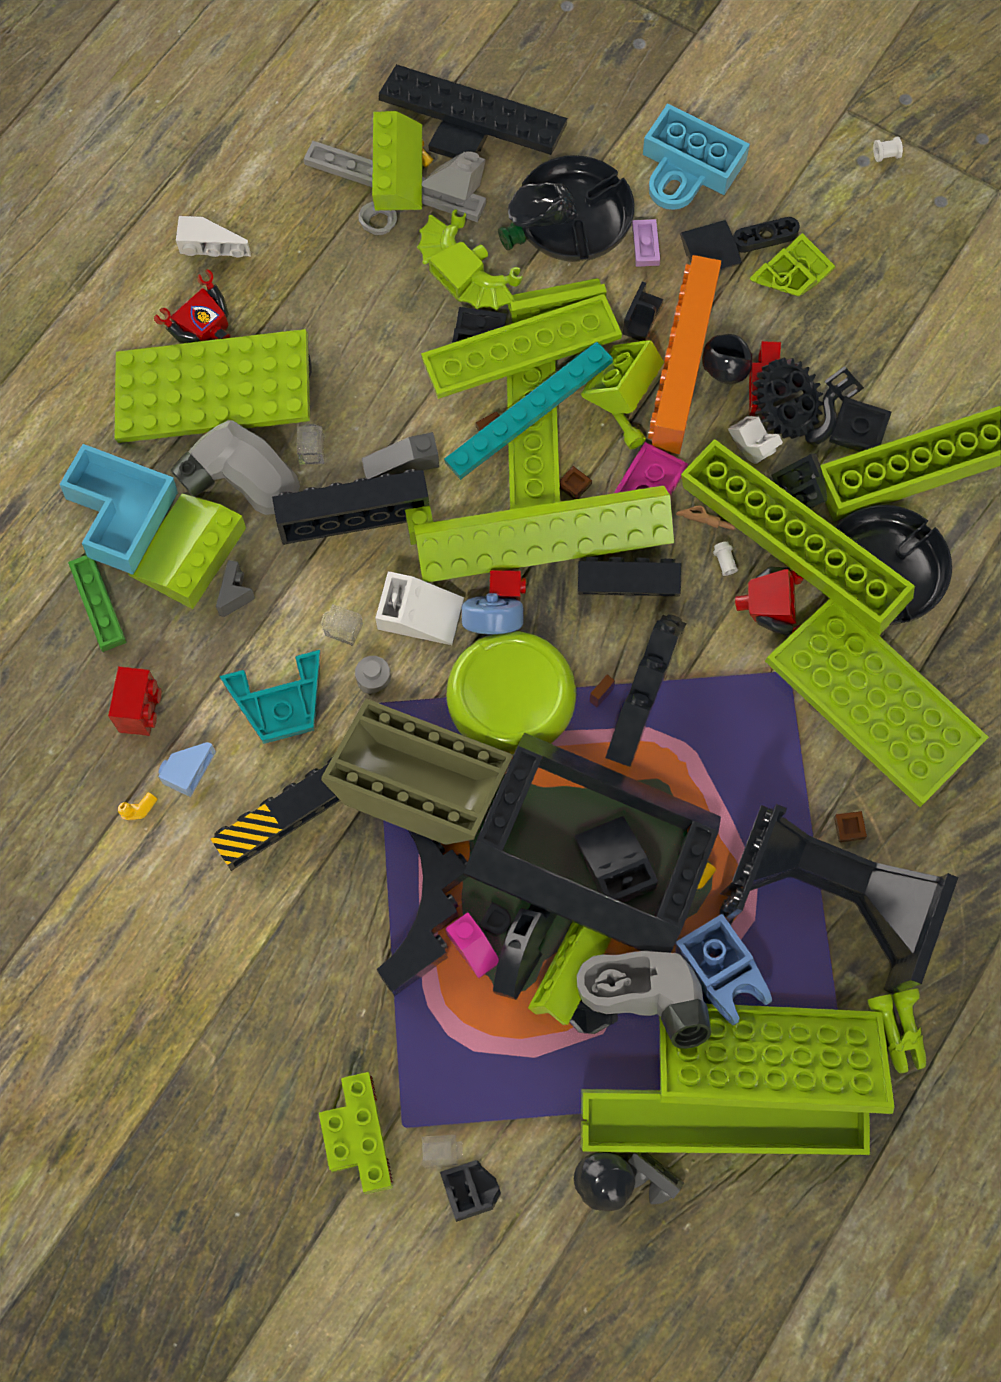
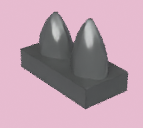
(664, 1183)

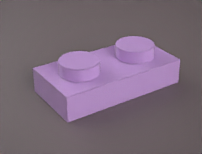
(645, 243)

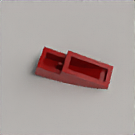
(767, 353)

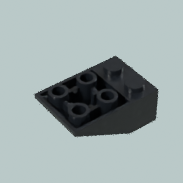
(616, 861)

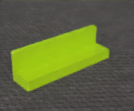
(549, 299)
(559, 989)

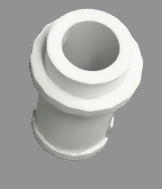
(725, 558)

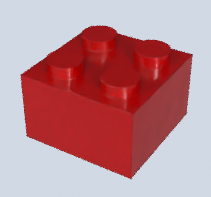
(134, 701)

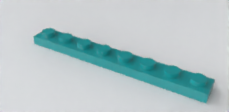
(528, 410)

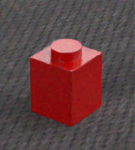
(507, 584)

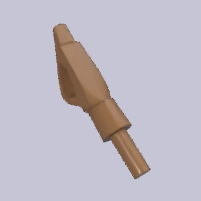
(711, 520)

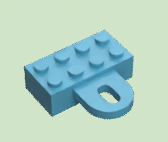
(692, 155)

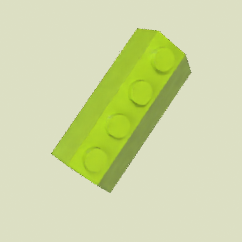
(396, 162)

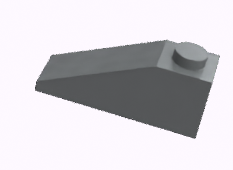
(413, 452)

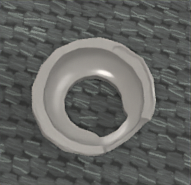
(368, 212)

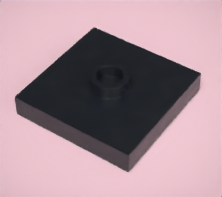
(860, 425)

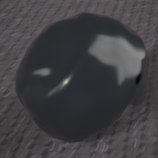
(727, 358)
(604, 1181)

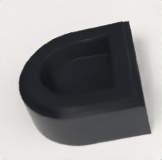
(496, 920)

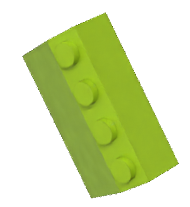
(189, 549)

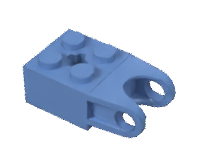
(729, 973)

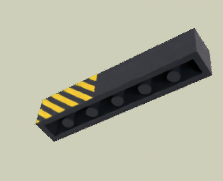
(274, 819)

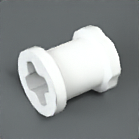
(887, 149)

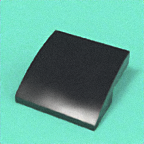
(453, 140)
(712, 242)
(475, 322)
(803, 481)

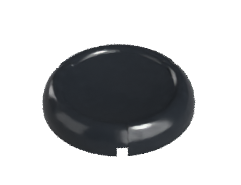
(601, 203)
(907, 547)

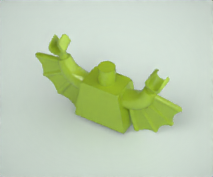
(461, 268)

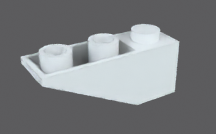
(204, 237)

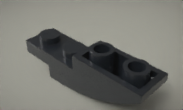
(521, 950)

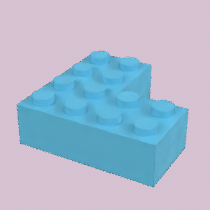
(129, 505)

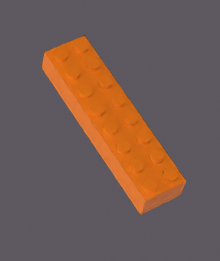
(684, 354)

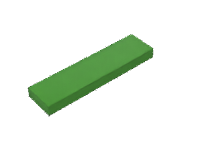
(97, 603)

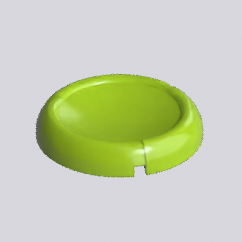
(511, 688)

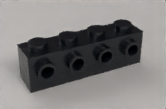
(629, 578)

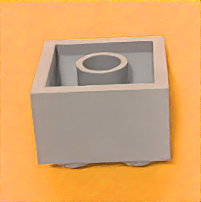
(457, 176)

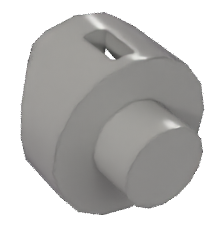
(372, 674)

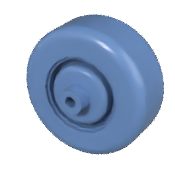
(492, 614)

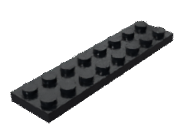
(473, 109)

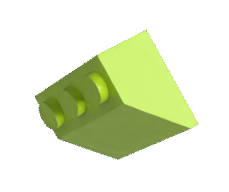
(626, 379)

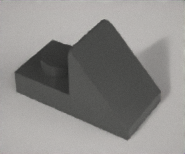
(231, 594)

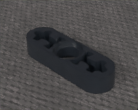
(773, 227)

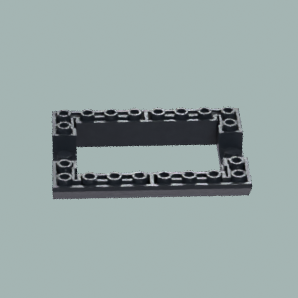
(572, 900)

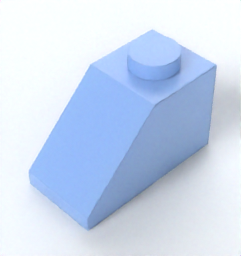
(186, 768)

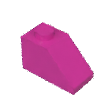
(472, 945)

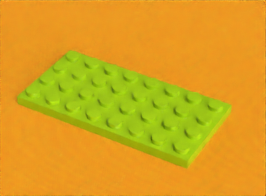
(212, 381)
(877, 701)
(783, 1061)

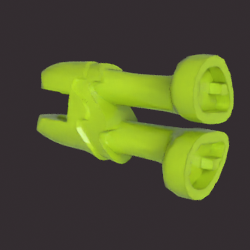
(912, 1037)

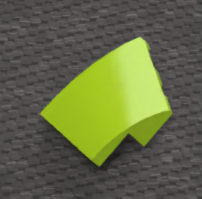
(795, 268)

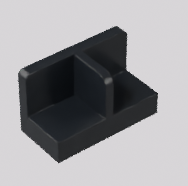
(641, 314)

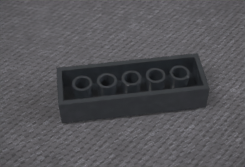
(349, 506)

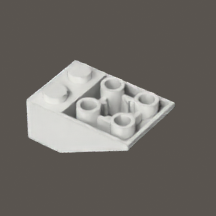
(418, 609)

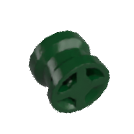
(511, 236)

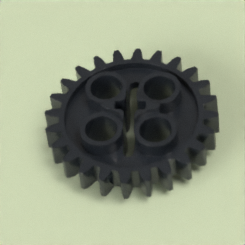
(781, 380)

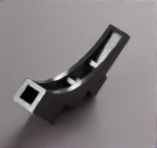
(645, 689)
(421, 949)

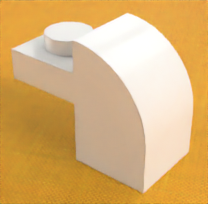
(753, 439)

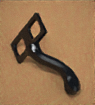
(823, 432)

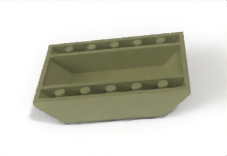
(415, 774)

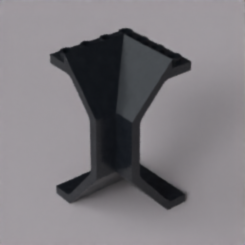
(897, 903)

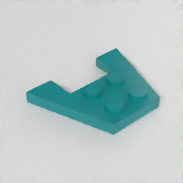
(281, 709)

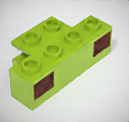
(355, 1135)

